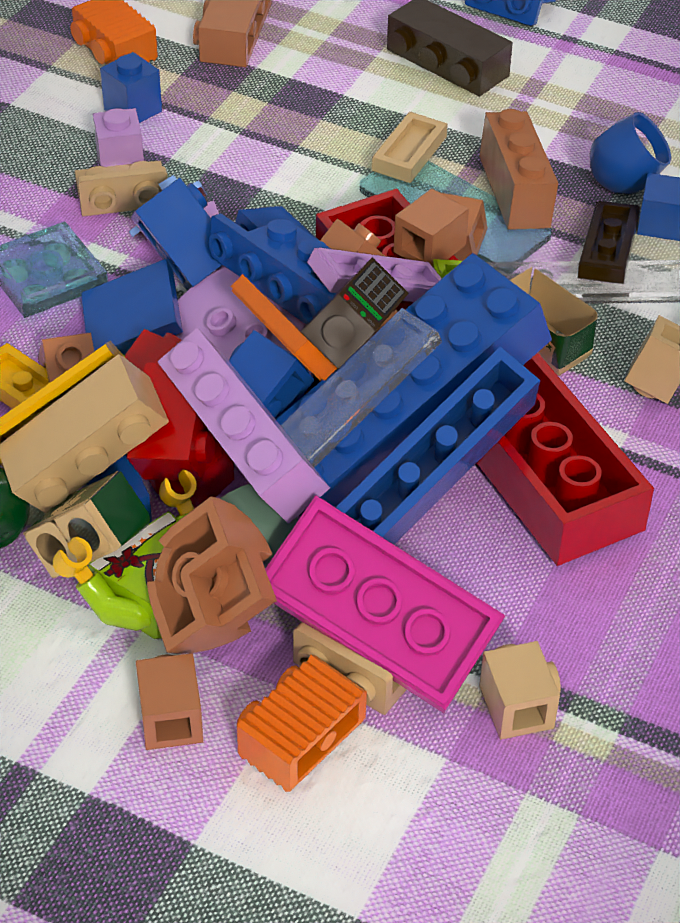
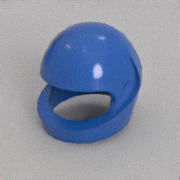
(621, 159)

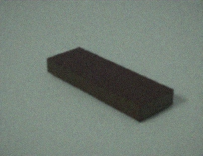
(609, 242)

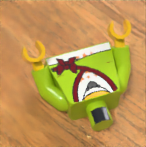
(118, 582)

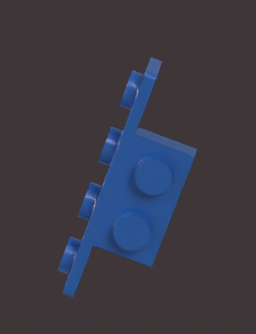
(273, 261)

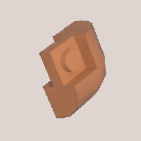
(209, 578)

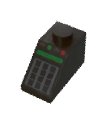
(354, 313)

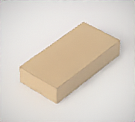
(409, 147)

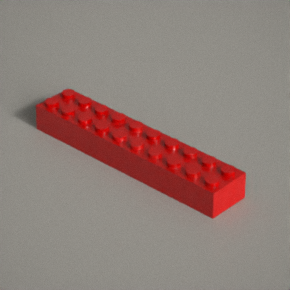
(557, 460)

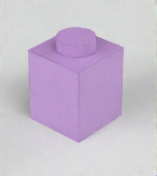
(118, 137)

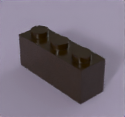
(449, 46)

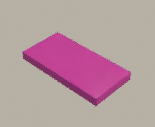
(381, 603)

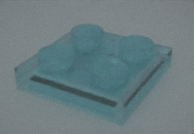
(47, 269)

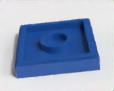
(131, 304)

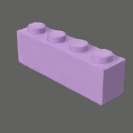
(243, 426)

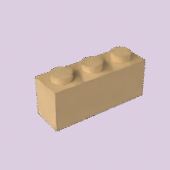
(82, 434)

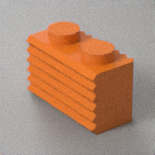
(113, 30)
(300, 721)

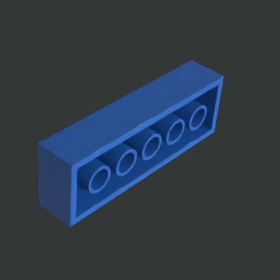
(474, 316)

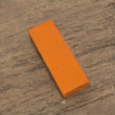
(283, 328)

